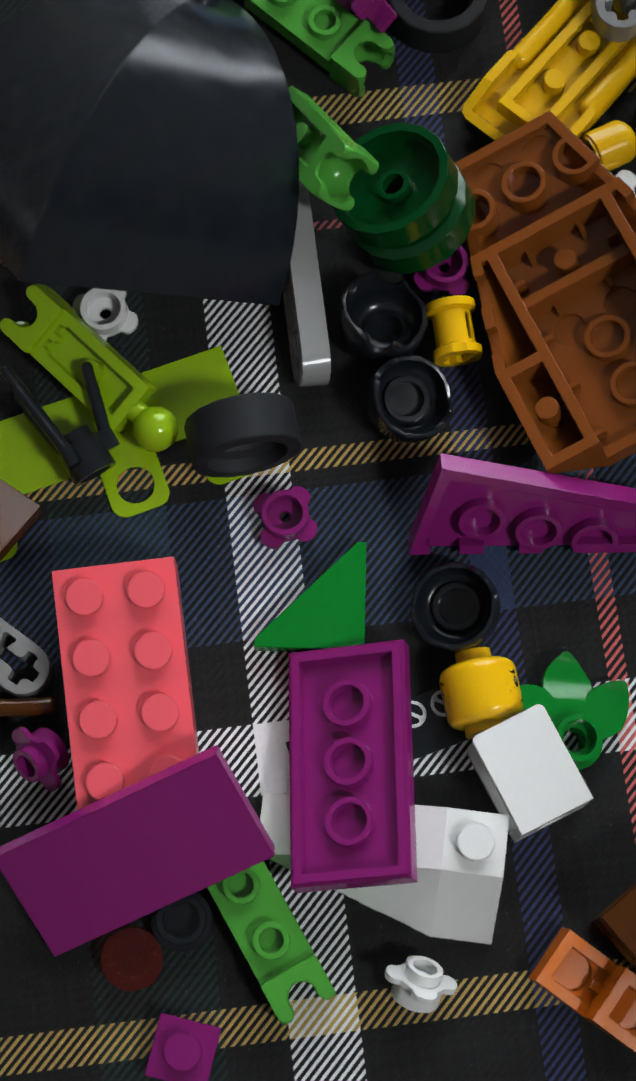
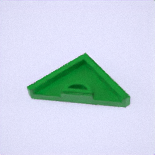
(326, 613)

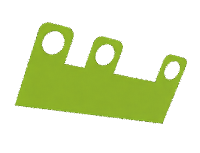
(181, 388)

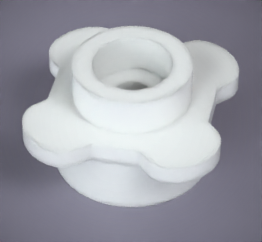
(96, 300)
(419, 984)

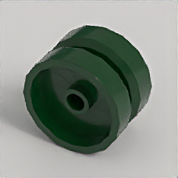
(414, 204)

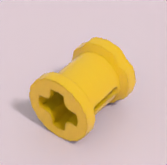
(453, 331)

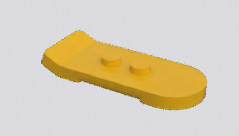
(555, 69)

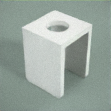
(528, 772)

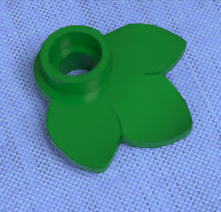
(578, 707)

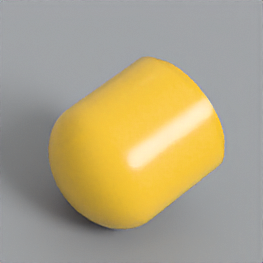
(612, 143)

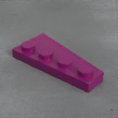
(506, 505)

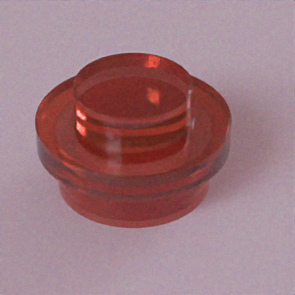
(132, 959)

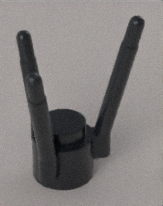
(80, 451)

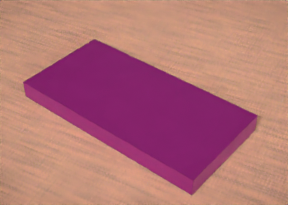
(351, 768)
(135, 851)

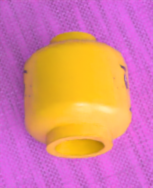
(480, 691)

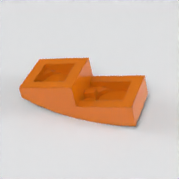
(590, 985)

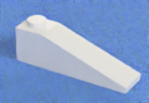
(457, 870)

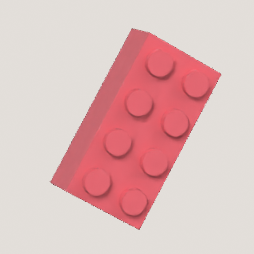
(124, 673)

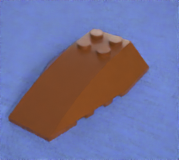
(558, 290)

